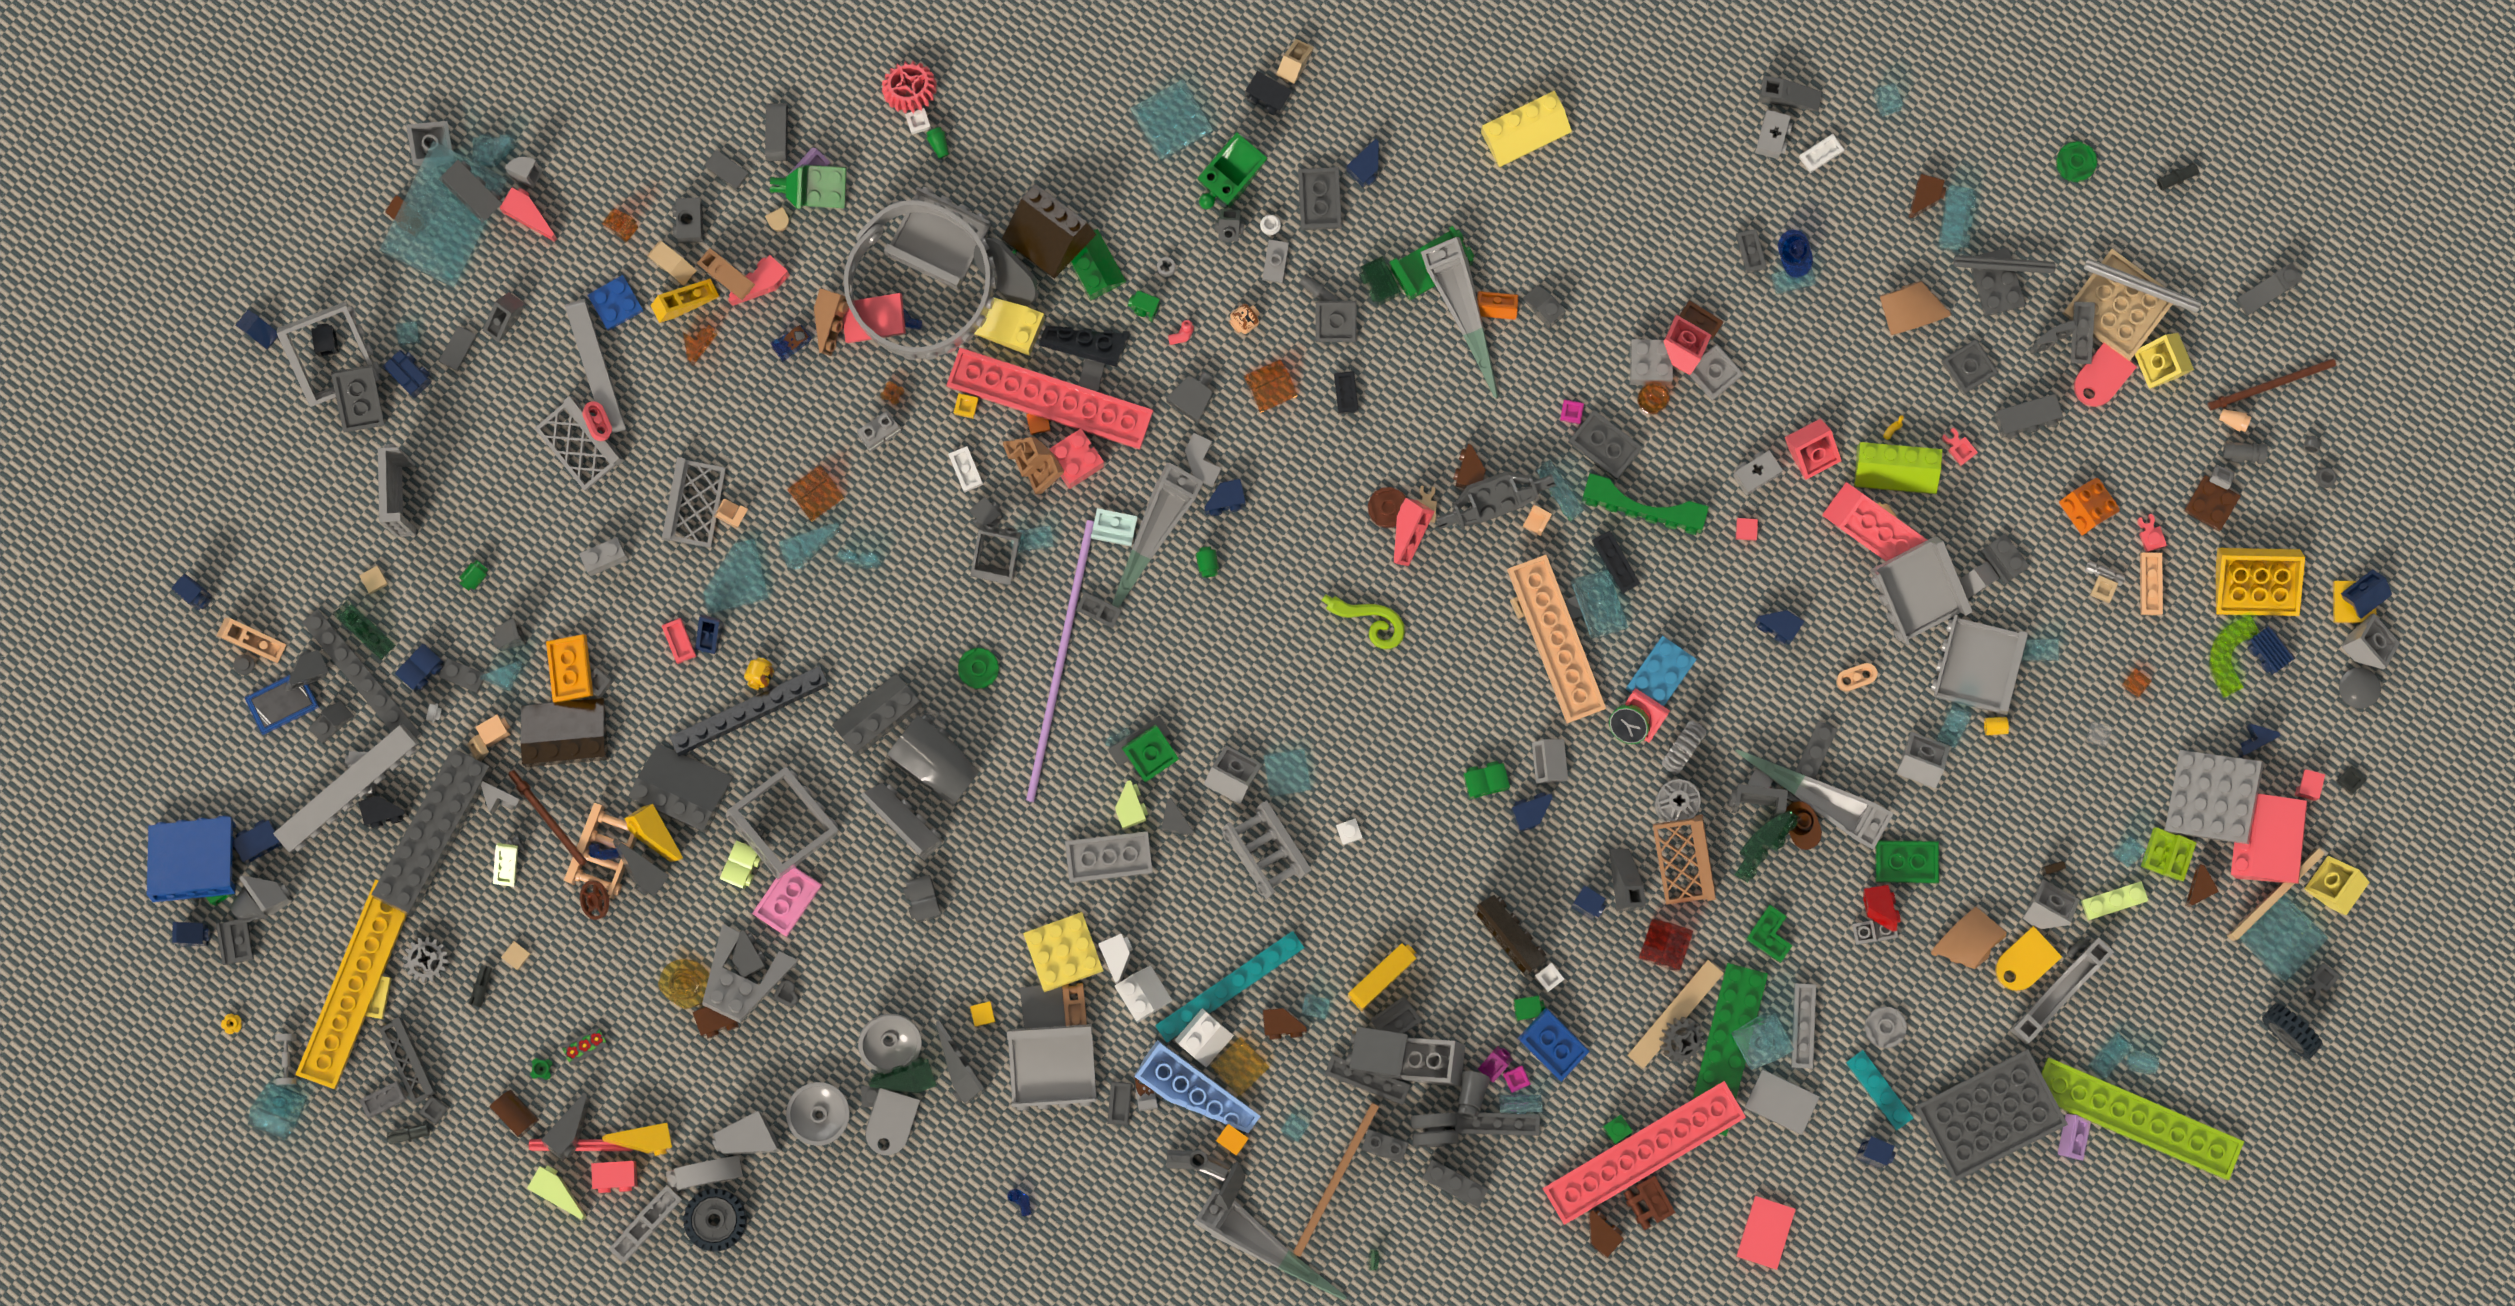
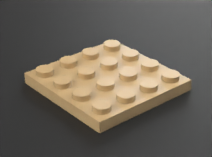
(2121, 313)

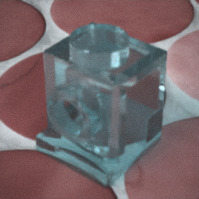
(2129, 851)

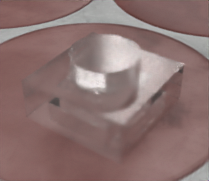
(2098, 734)

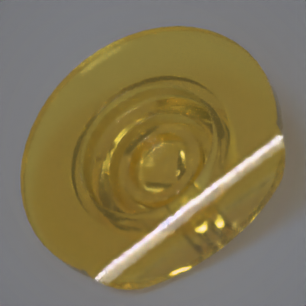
(684, 983)

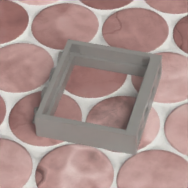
(293, 357)
(759, 845)

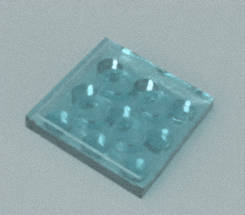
(1171, 120)
(2283, 938)

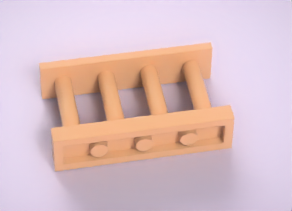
(590, 835)

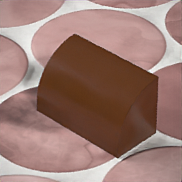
(514, 1113)

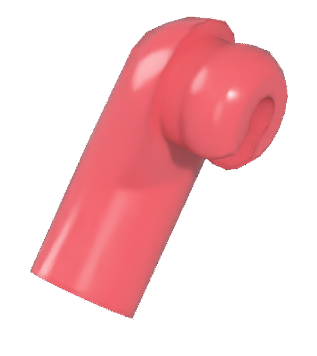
(1183, 335)

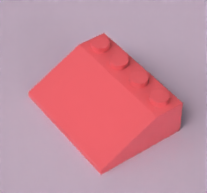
(2274, 842)

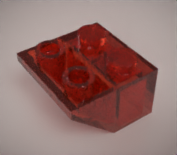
(1666, 944)

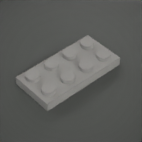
(1108, 857)

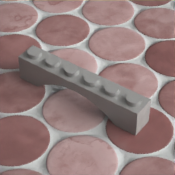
(2061, 990)

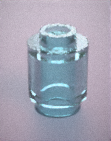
(2142, 1062)

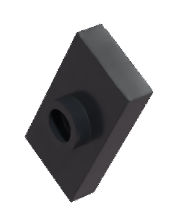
(1346, 392)

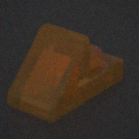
(620, 224)
(695, 348)

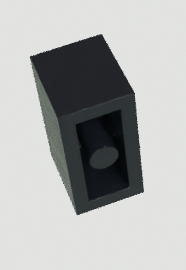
(1268, 94)

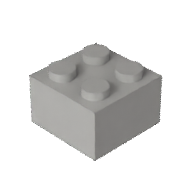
(1650, 362)

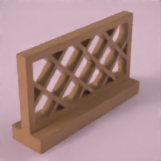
(1702, 855)

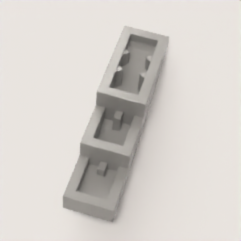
(645, 1224)

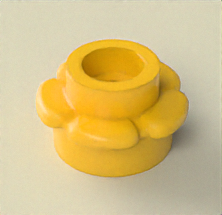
(237, 1023)

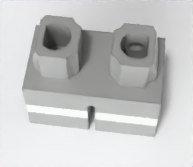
(878, 429)

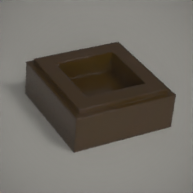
(2053, 868)

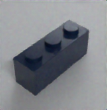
(1875, 1152)

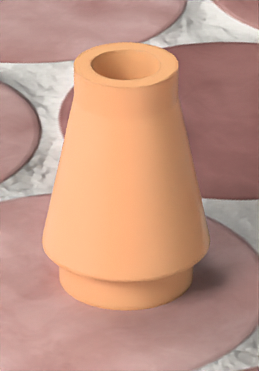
(2237, 420)

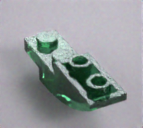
(1769, 836)

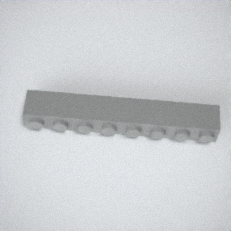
(346, 788)

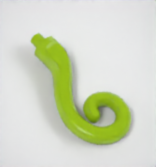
(1343, 609)

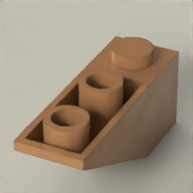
(725, 274)
(829, 314)

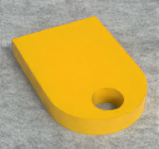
(2027, 959)

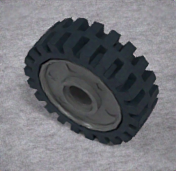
(2292, 1031)
(698, 1215)

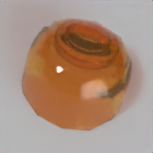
(1653, 397)

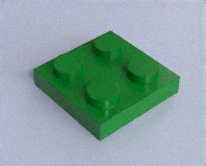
(1150, 753)

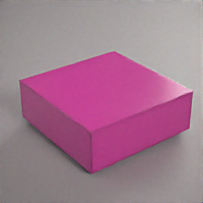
(1571, 411)
(1516, 1079)

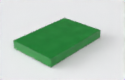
(1907, 862)

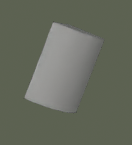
(524, 171)
(1550, 761)

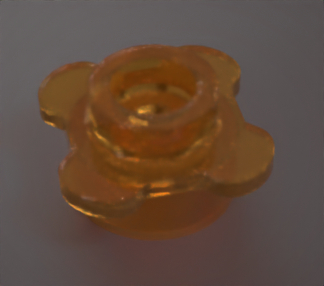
(898, 391)

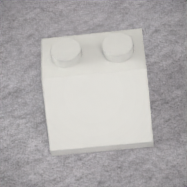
(1117, 955)
(1143, 993)
(1204, 1037)

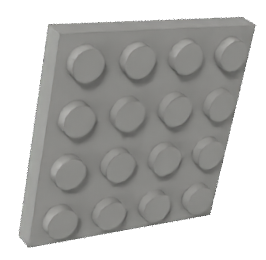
(2214, 797)

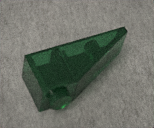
(364, 629)

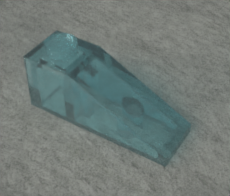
(805, 546)

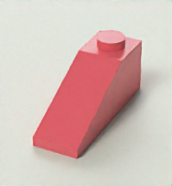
(522, 209)
(1410, 528)

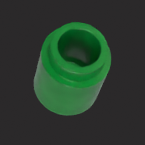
(1207, 562)
(473, 575)

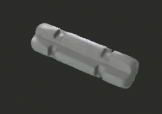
(2092, 567)

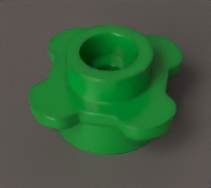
(545, 1074)

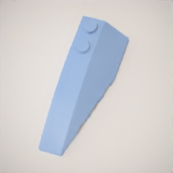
(1190, 1088)

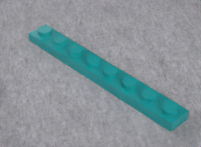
(1231, 985)

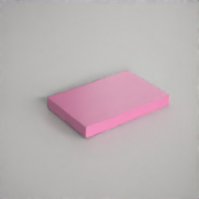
(787, 900)

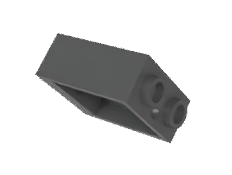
(989, 572)

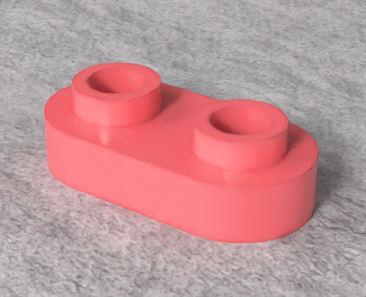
(597, 422)

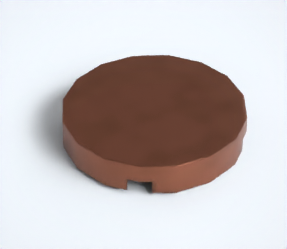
(1385, 506)

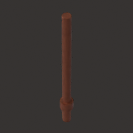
(524, 789)

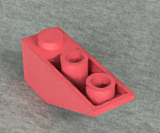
(766, 277)

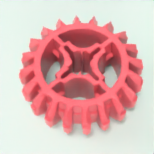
(900, 95)

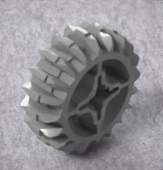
(1683, 747)

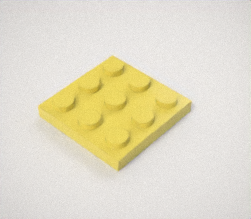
(1063, 952)

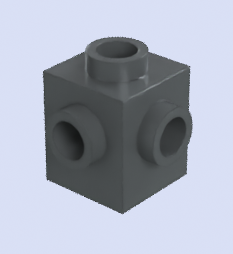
(1229, 225)

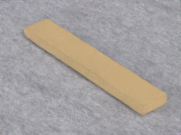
(2273, 897)
(1680, 1007)

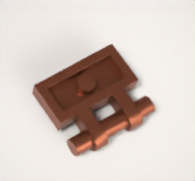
(1655, 1199)

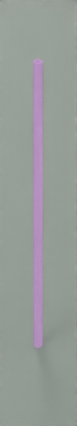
(1060, 662)

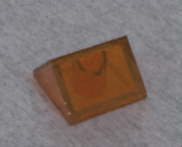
(1270, 385)
(815, 493)

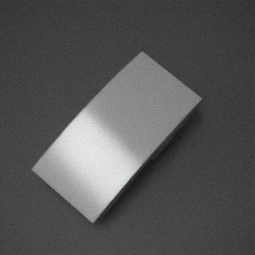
(1872, 932)

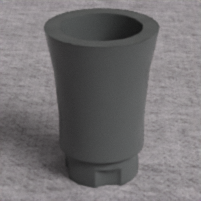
(1472, 1094)

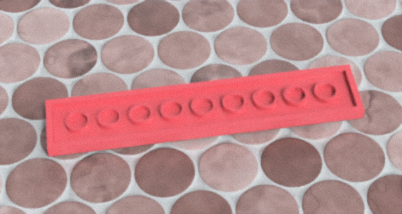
(1050, 398)
(1644, 1152)

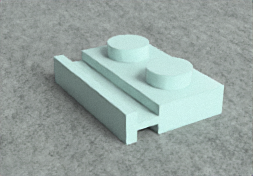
(1114, 527)

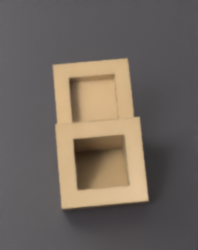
(671, 262)

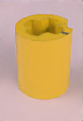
(1996, 726)

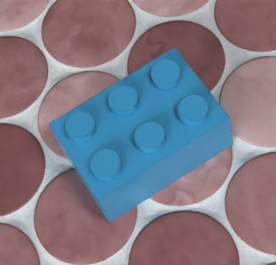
(1662, 671)

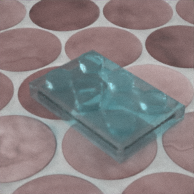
(1599, 604)

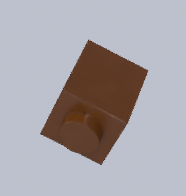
(1927, 194)

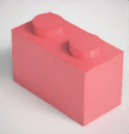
(614, 1175)

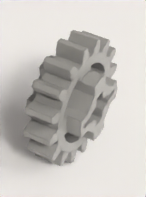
(434, 958)

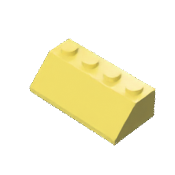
(1526, 129)

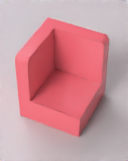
(2310, 785)

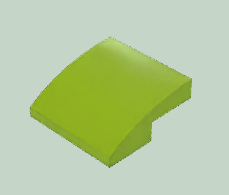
(2168, 854)

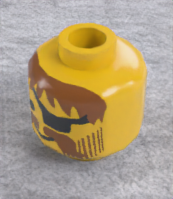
(759, 673)

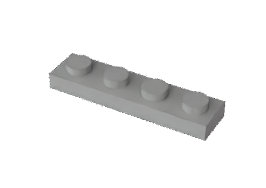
(1803, 1026)

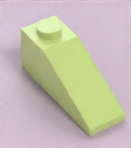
(553, 1188)

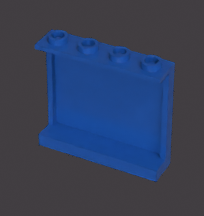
(190, 859)

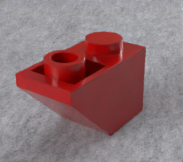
(1880, 906)

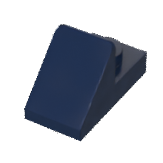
(2260, 736)

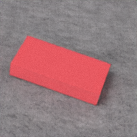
(678, 640)

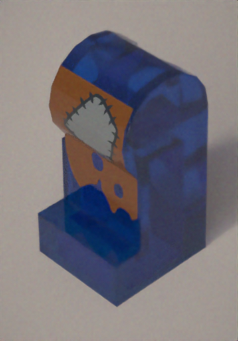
(791, 342)

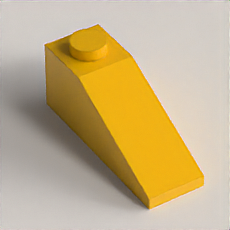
(682, 300)
(650, 829)
(646, 1139)

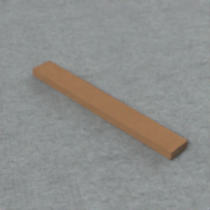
(1335, 1179)

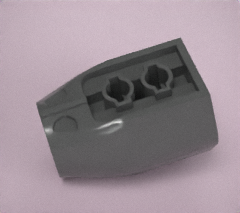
(933, 759)

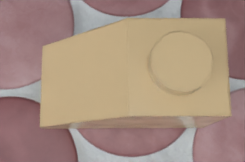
(1294, 61)

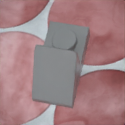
(494, 796)

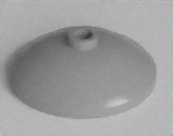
(886, 1054)
(802, 1113)

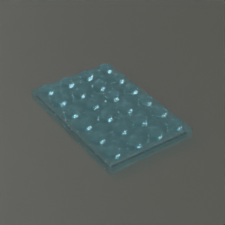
(432, 225)

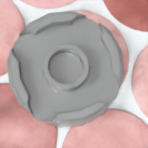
(1885, 1027)

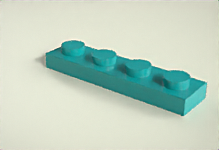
(1879, 1090)

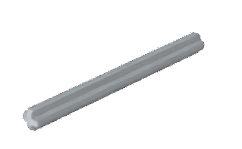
(2142, 285)

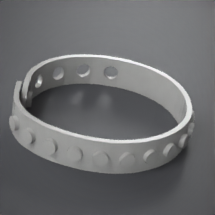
(871, 233)

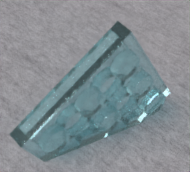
(737, 580)

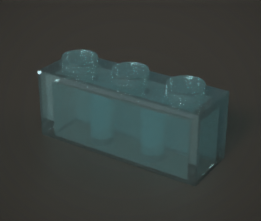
(1956, 219)

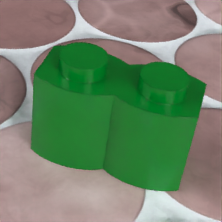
(1486, 780)

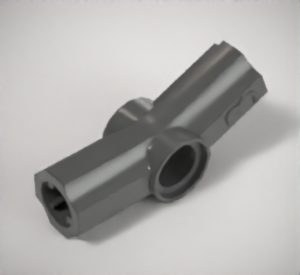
(1183, 1160)

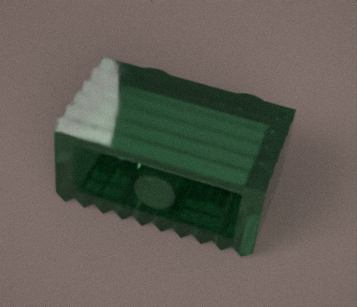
(1379, 280)

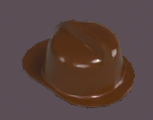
(1808, 829)

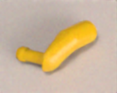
(1893, 427)

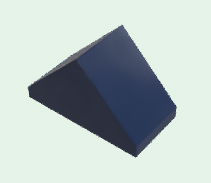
(257, 329)
(708, 634)

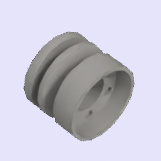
(1668, 810)

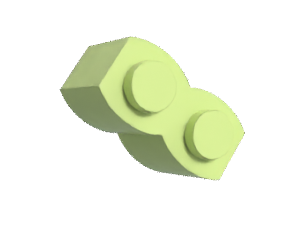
(740, 865)

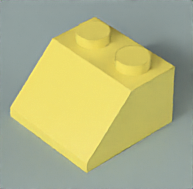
(2163, 360)
(2337, 885)

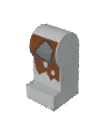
(1145, 1096)

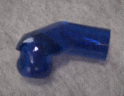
(606, 854)

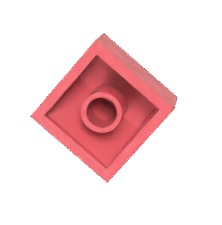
(1685, 344)
(1813, 448)

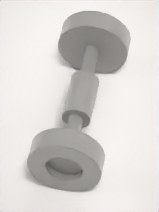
(286, 1059)

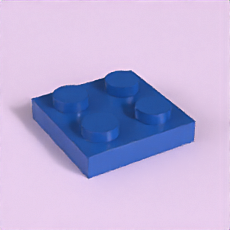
(615, 302)

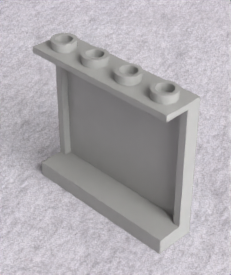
(936, 244)
(390, 465)
(1920, 589)
(1979, 665)
(1052, 1066)

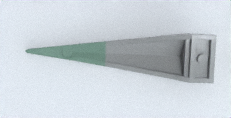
(1454, 281)
(1167, 504)
(1852, 814)
(1246, 1234)

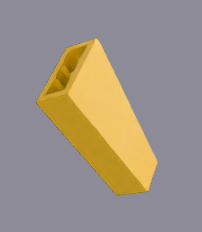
(1382, 976)

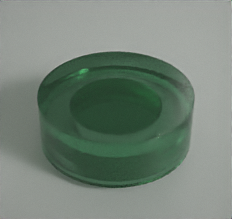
(1373, 1260)

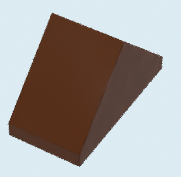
(2201, 886)

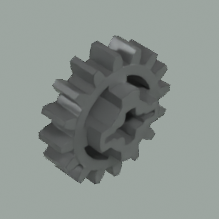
(1686, 1030)

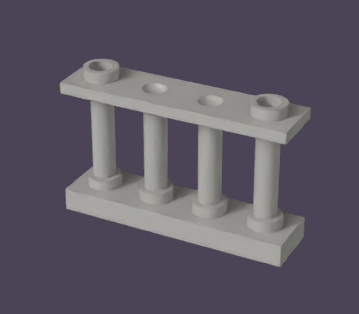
(1275, 832)

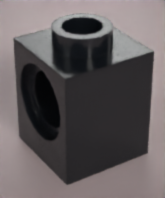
(324, 340)

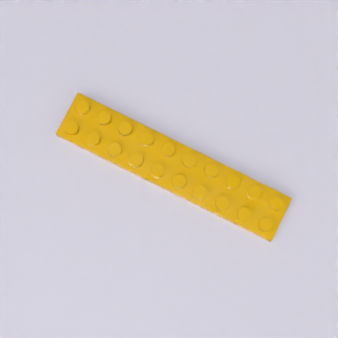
(351, 993)

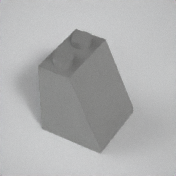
(747, 1137)

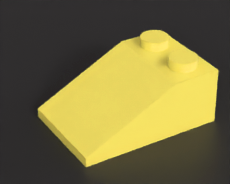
(1012, 326)

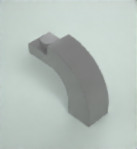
(704, 1173)

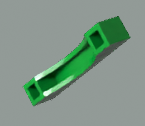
(1687, 516)

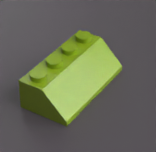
(1897, 468)

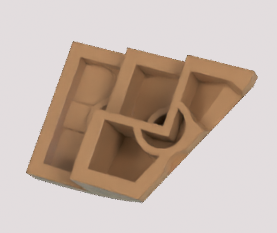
(1912, 308)
(1034, 462)
(1970, 939)

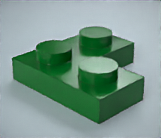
(1764, 935)

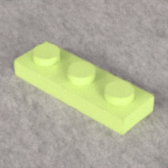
(2114, 900)

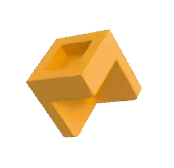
(1232, 1139)

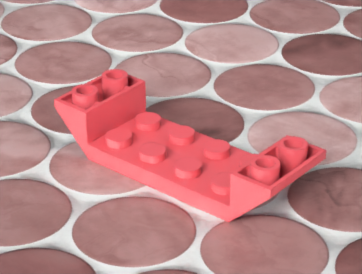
(1871, 524)

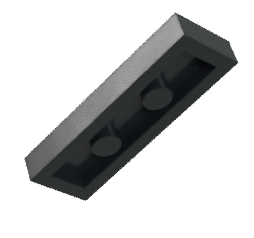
(1615, 562)

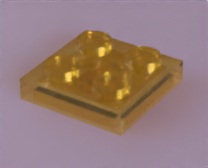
(1240, 1066)

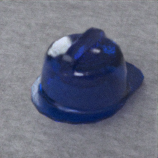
(1795, 253)

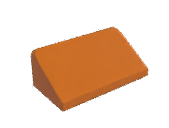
(1497, 305)

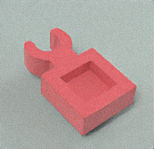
(1961, 449)
(2151, 537)

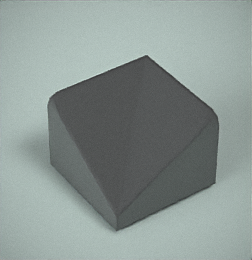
(1573, 608)

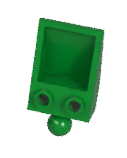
(1233, 168)

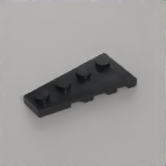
(1096, 346)

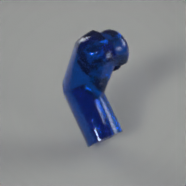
(911, 322)
(1021, 1199)

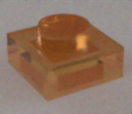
(2136, 683)

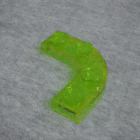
(2221, 654)

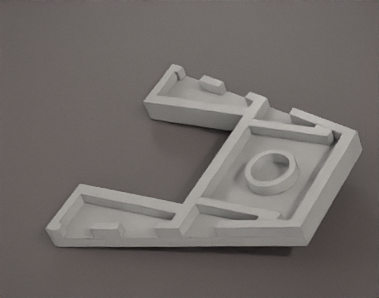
(733, 994)

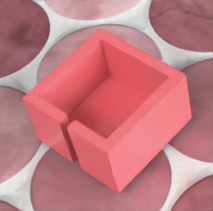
(1077, 458)

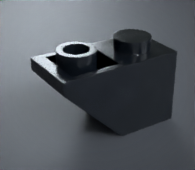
(378, 811)

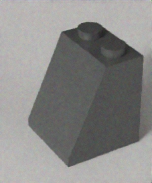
(1377, 1052)

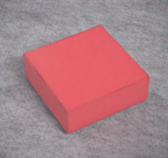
(1746, 529)

